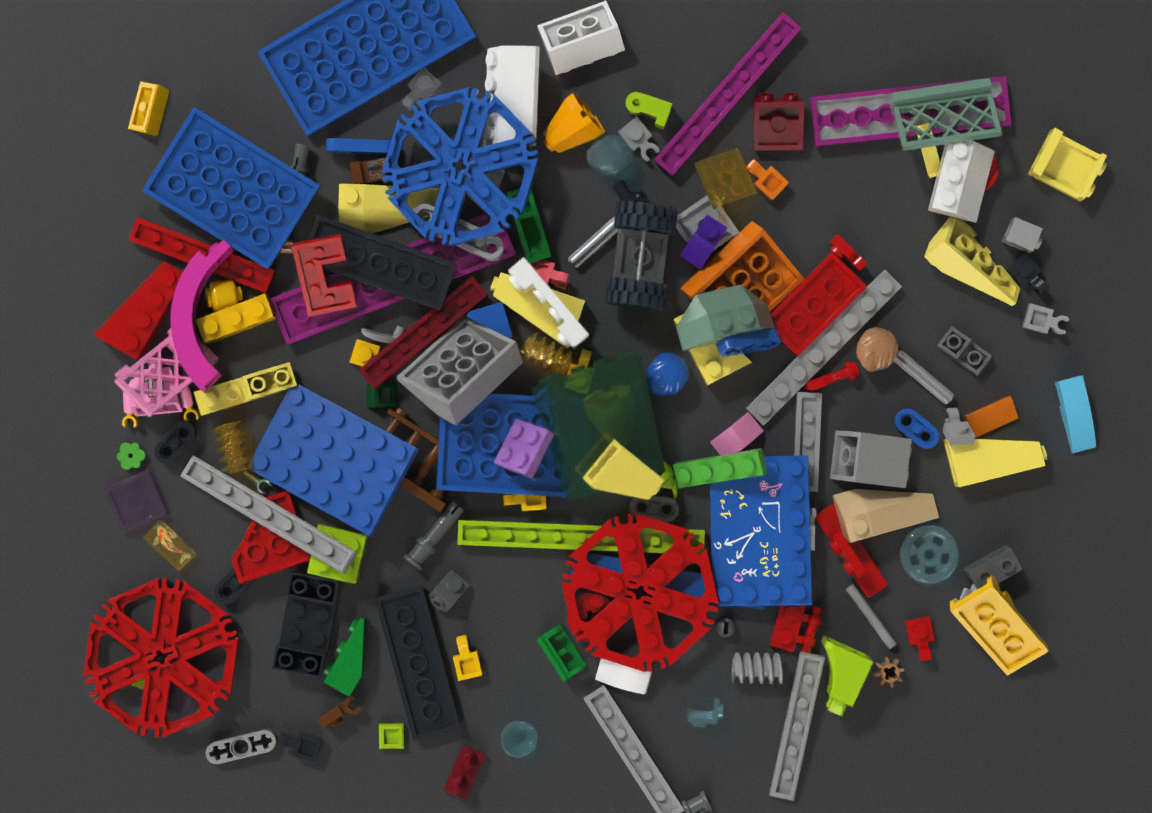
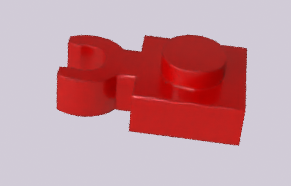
(843, 249)

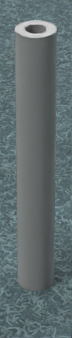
(871, 616)

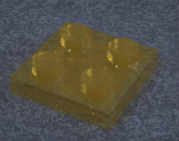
(725, 178)

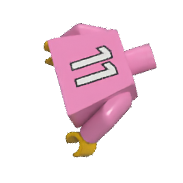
(183, 399)

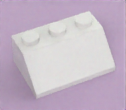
(581, 37)
(961, 180)

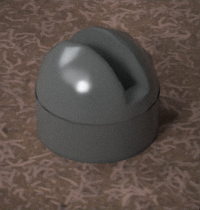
(720, 627)

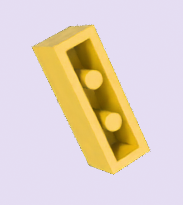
(235, 319)

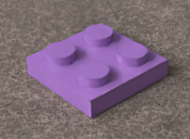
(523, 448)

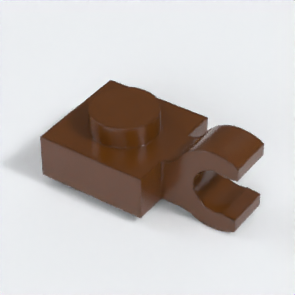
(334, 717)

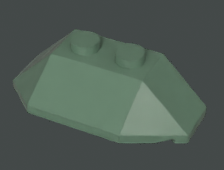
(721, 315)

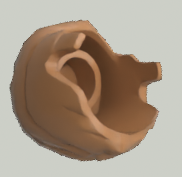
(876, 349)

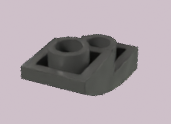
(964, 351)

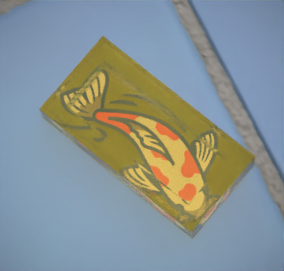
(169, 545)

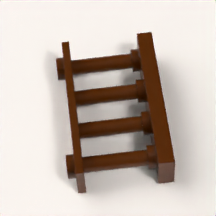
(415, 483)

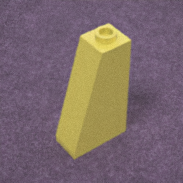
(530, 307)
(992, 459)

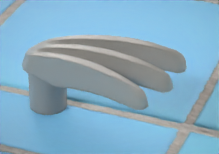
(385, 338)

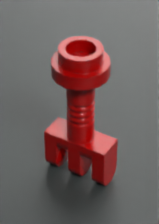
(850, 370)

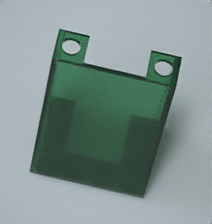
(591, 411)

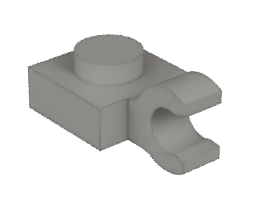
(956, 431)

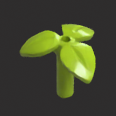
(670, 482)

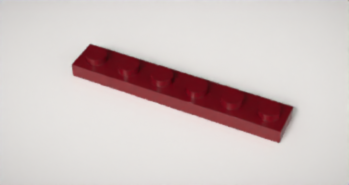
(423, 333)

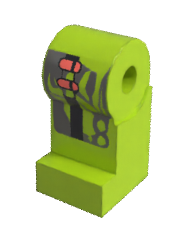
(649, 106)

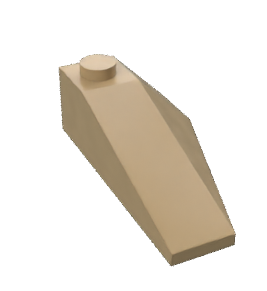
(876, 512)

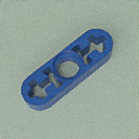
(357, 146)
(748, 342)

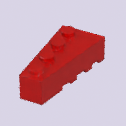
(142, 314)

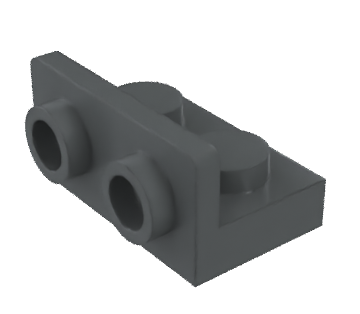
(999, 564)

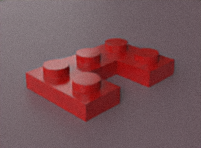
(309, 260)

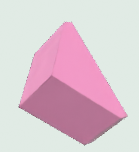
(737, 435)

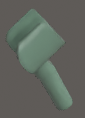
(261, 484)

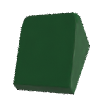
(383, 397)

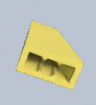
(623, 474)

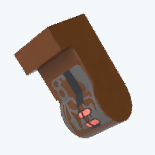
(368, 171)

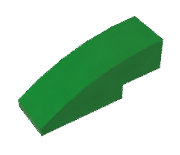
(530, 230)

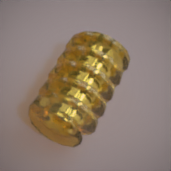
(546, 354)
(231, 448)

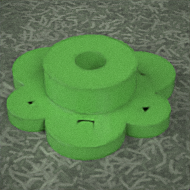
(124, 455)

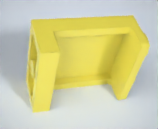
(1067, 166)

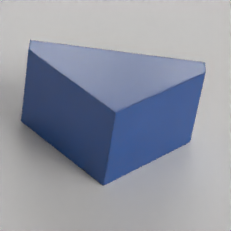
(492, 317)

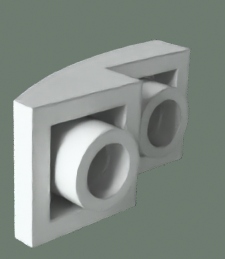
(623, 676)

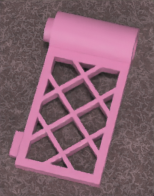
(133, 392)

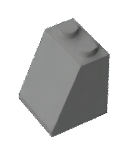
(871, 458)

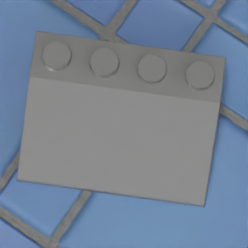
(461, 369)

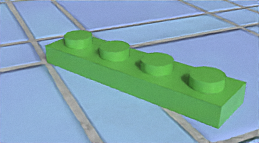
(720, 468)

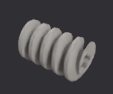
(757, 668)

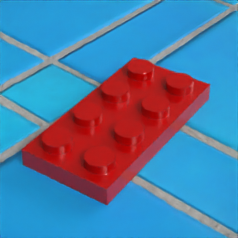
(816, 303)

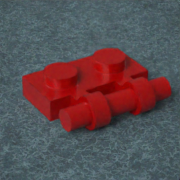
(788, 626)

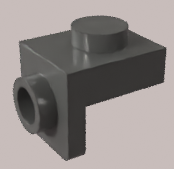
(448, 591)

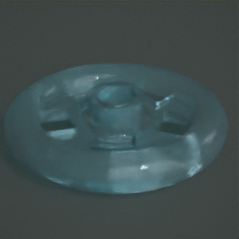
(917, 572)

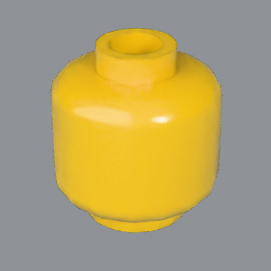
(222, 294)

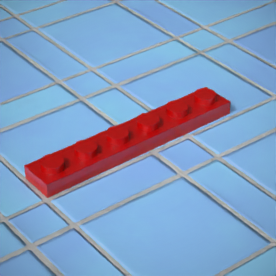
(185, 249)

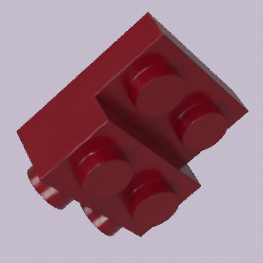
(778, 122)

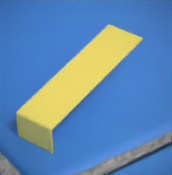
(930, 155)

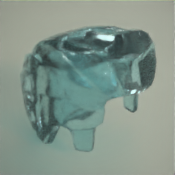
(610, 155)

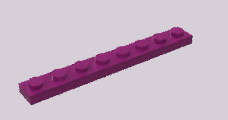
(727, 94)

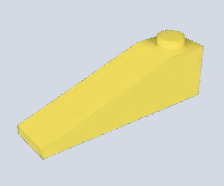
(372, 211)
(963, 258)

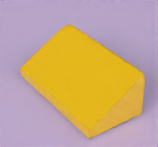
(149, 108)

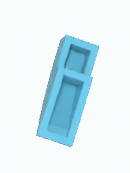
(1076, 413)

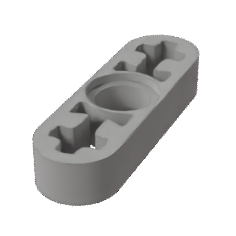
(258, 735)

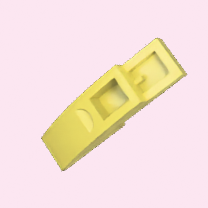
(245, 389)

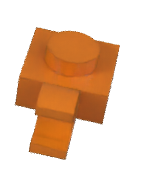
(769, 181)

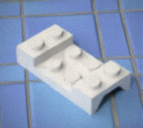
(525, 277)

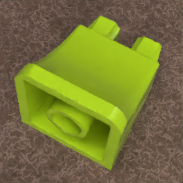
(846, 674)

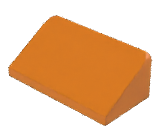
(992, 416)

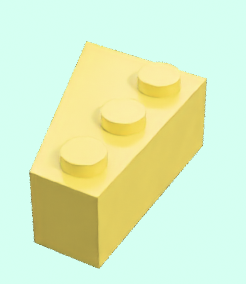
(711, 364)

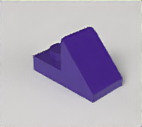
(703, 242)

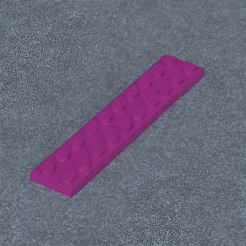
(291, 307)

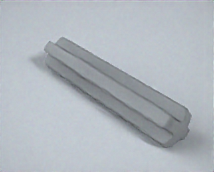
(593, 244)
(923, 377)

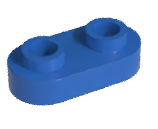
(916, 428)

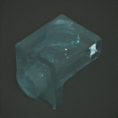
(701, 718)

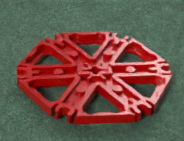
(656, 576)
(142, 643)

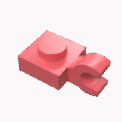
(546, 271)

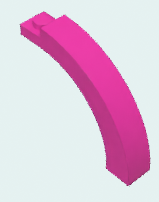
(184, 314)

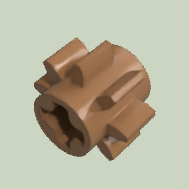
(882, 674)

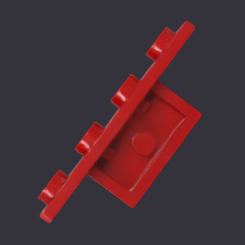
(855, 558)

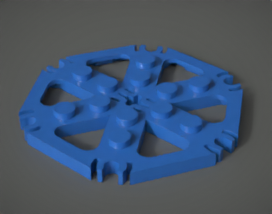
(444, 174)

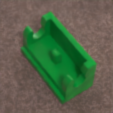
(561, 652)

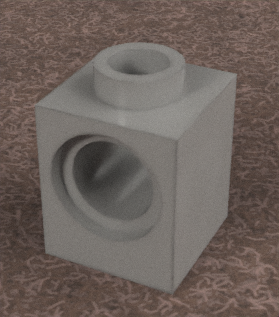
(1023, 235)

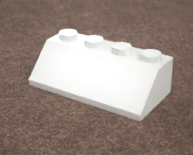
(514, 80)

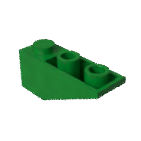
(349, 666)

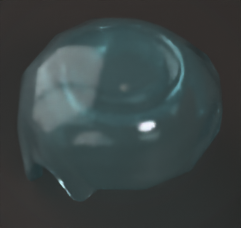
(519, 738)

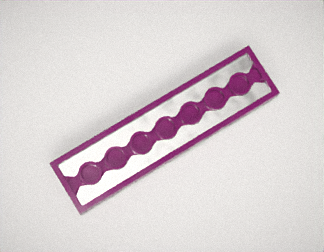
(868, 114)

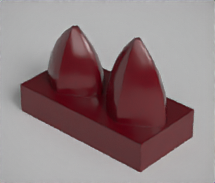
(464, 772)

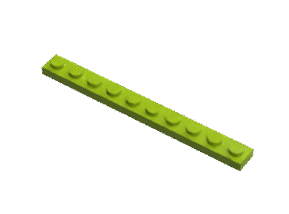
(558, 536)

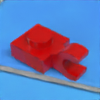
(920, 633)

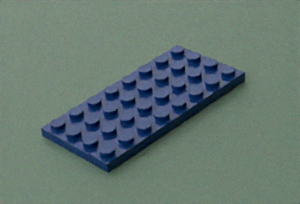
(360, 53)

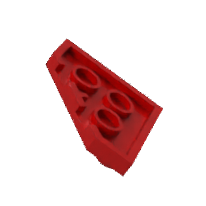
(266, 552)

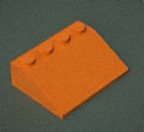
(748, 261)

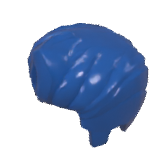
(667, 374)

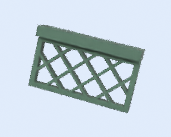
(941, 99)

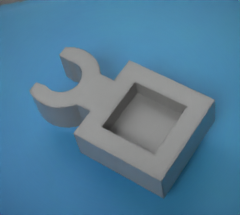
(637, 135)
(1040, 320)

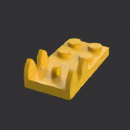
(999, 627)

